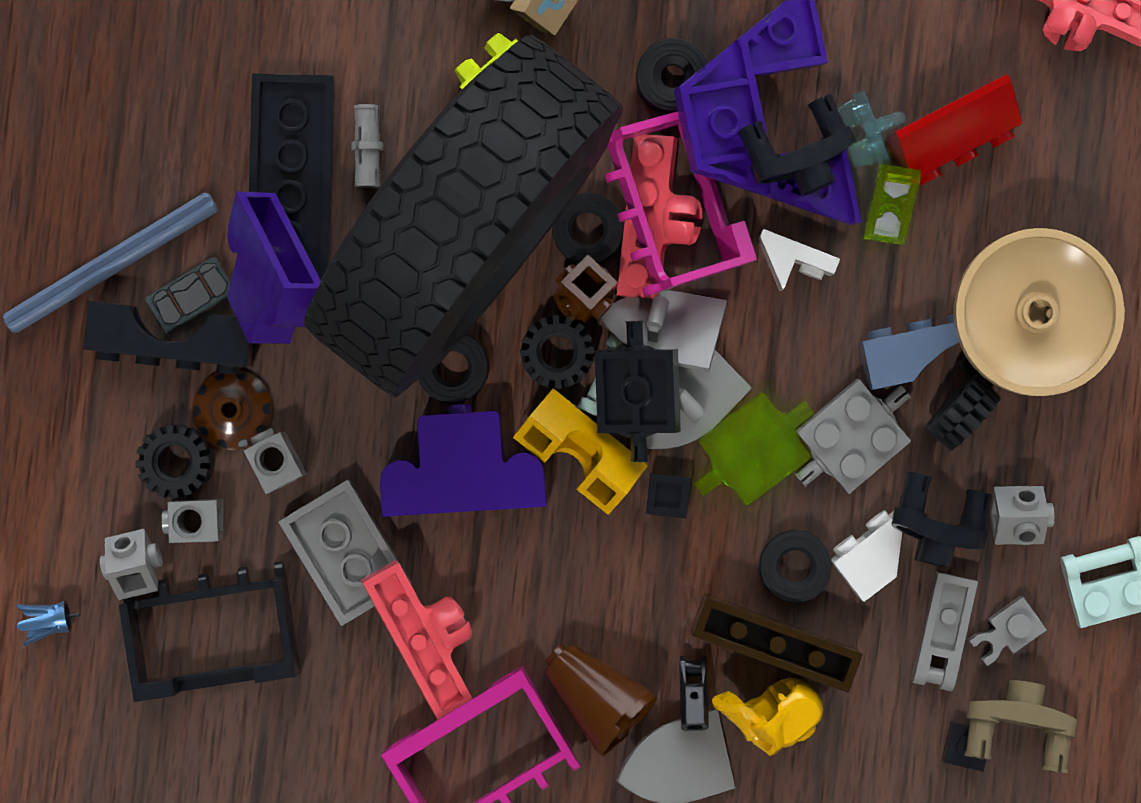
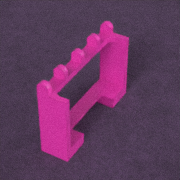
(731, 240)
(495, 692)

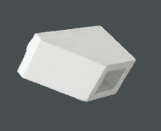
(871, 559)

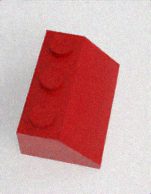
(957, 130)

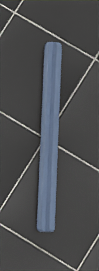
(110, 262)

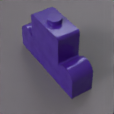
(271, 272)
(462, 469)

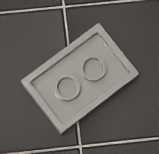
(339, 548)

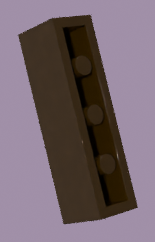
(776, 642)

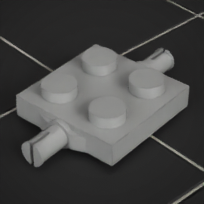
(853, 436)

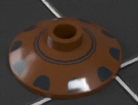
(252, 404)

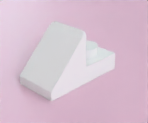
(783, 253)

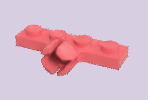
(1086, 16)
(653, 175)
(422, 636)

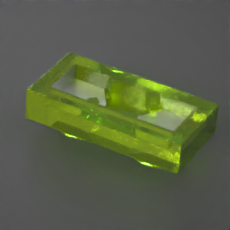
(892, 204)

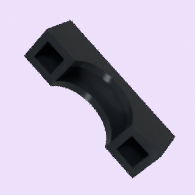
(120, 330)

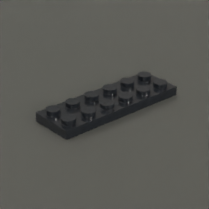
(295, 153)

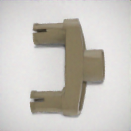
(1024, 708)

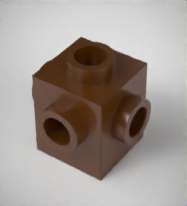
(585, 290)

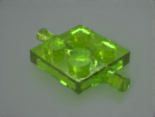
(754, 448)

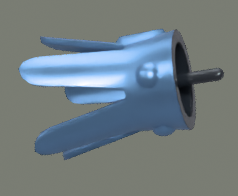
(50, 620)

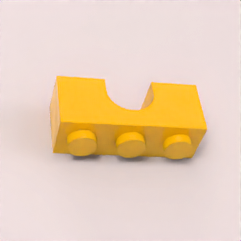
(564, 428)

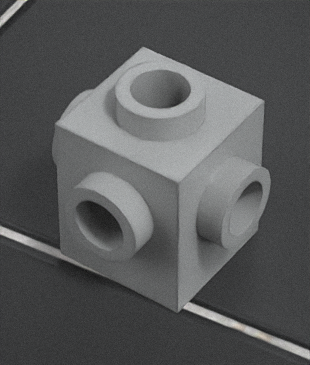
(1020, 515)
(131, 564)

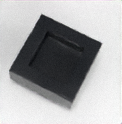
(668, 495)
(956, 746)

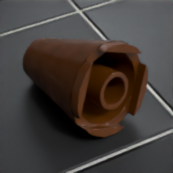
(598, 696)

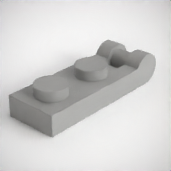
(944, 630)

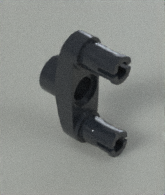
(808, 164)
(936, 538)

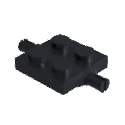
(637, 391)

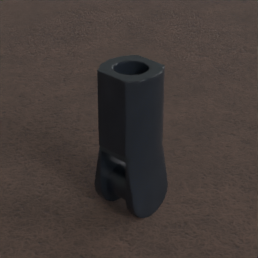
(693, 697)

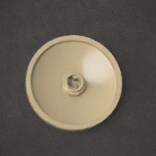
(1039, 312)

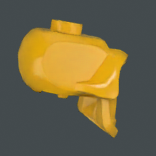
(777, 717)

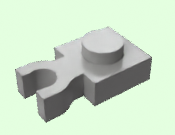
(1012, 627)

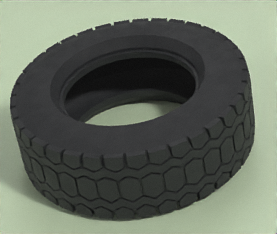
(461, 214)

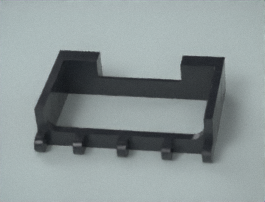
(168, 686)

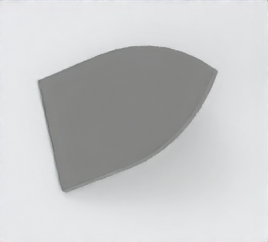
(672, 322)
(703, 402)
(679, 764)

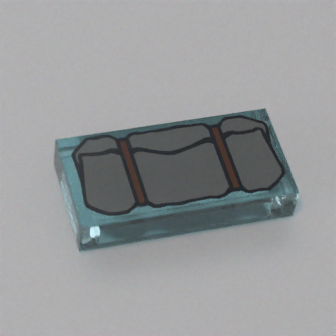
(189, 295)

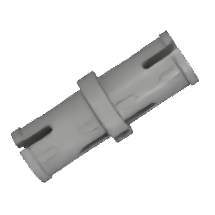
(367, 146)

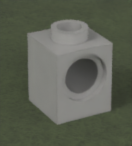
(290, 470)
(211, 515)

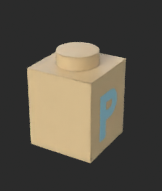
(544, 14)

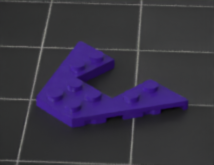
(726, 99)

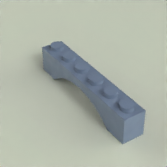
(902, 356)

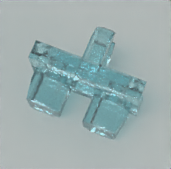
(871, 149)

